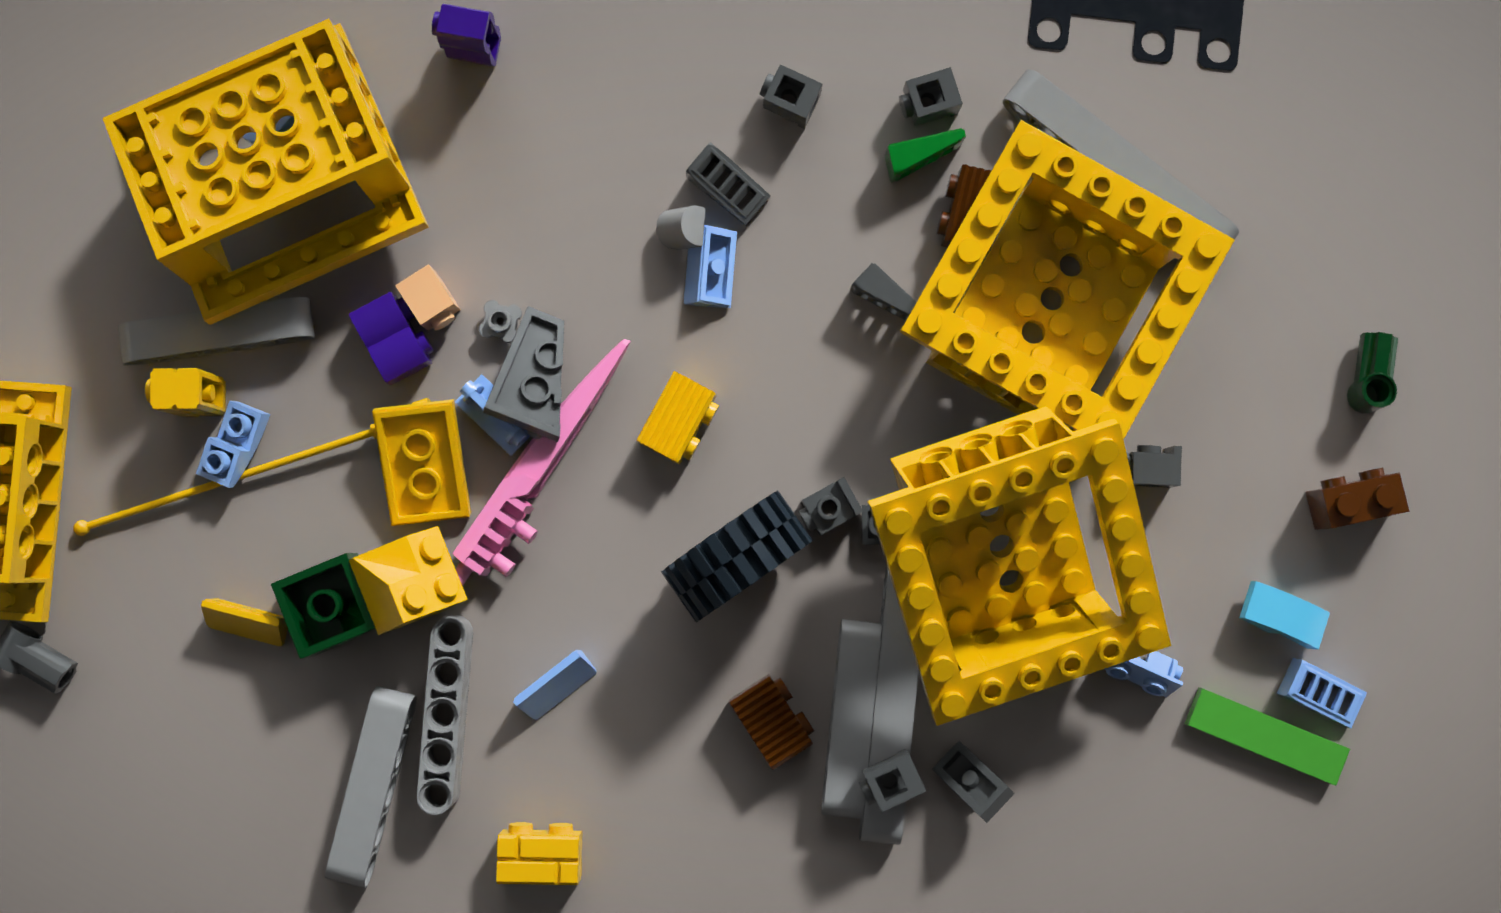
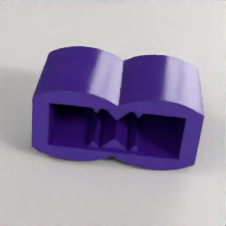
(467, 34)
(391, 337)

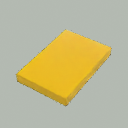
(422, 462)

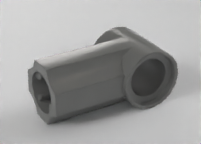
(27, 655)

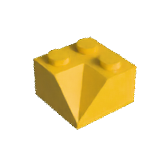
(408, 580)

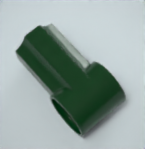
(1374, 368)

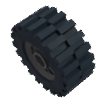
(736, 556)

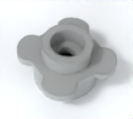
(495, 311)

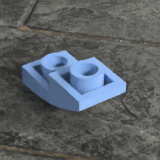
(231, 451)

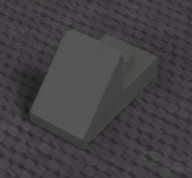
(973, 781)

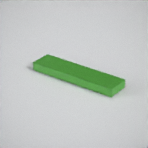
(1267, 736)

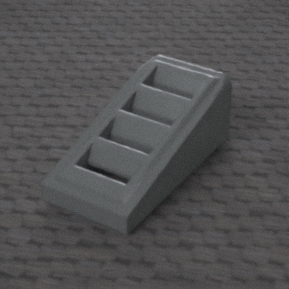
(724, 163)
(883, 292)

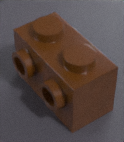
(1357, 501)

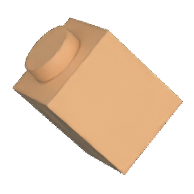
(428, 298)

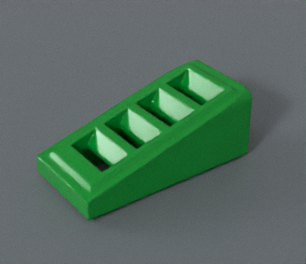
(913, 154)

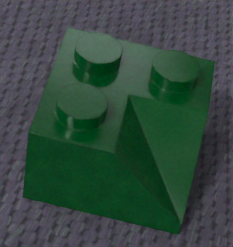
(323, 606)

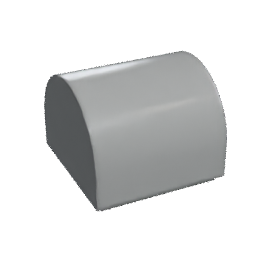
(681, 227)

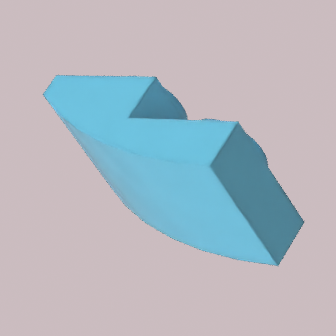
(1284, 615)

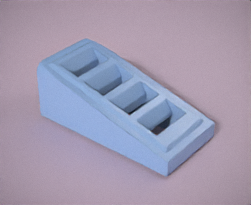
(1293, 683)

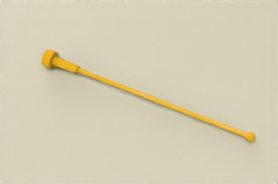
(82, 527)

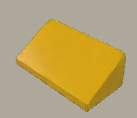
(244, 621)

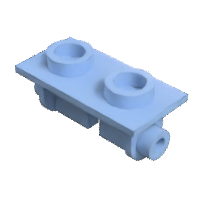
(473, 402)
(1157, 674)

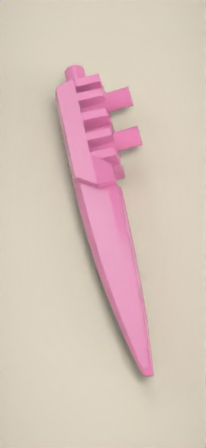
(527, 477)

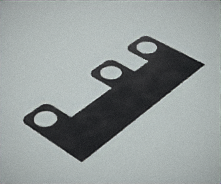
(1213, 17)

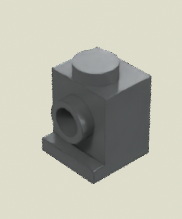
(800, 86)
(939, 87)
(1154, 468)
(845, 502)
(907, 783)

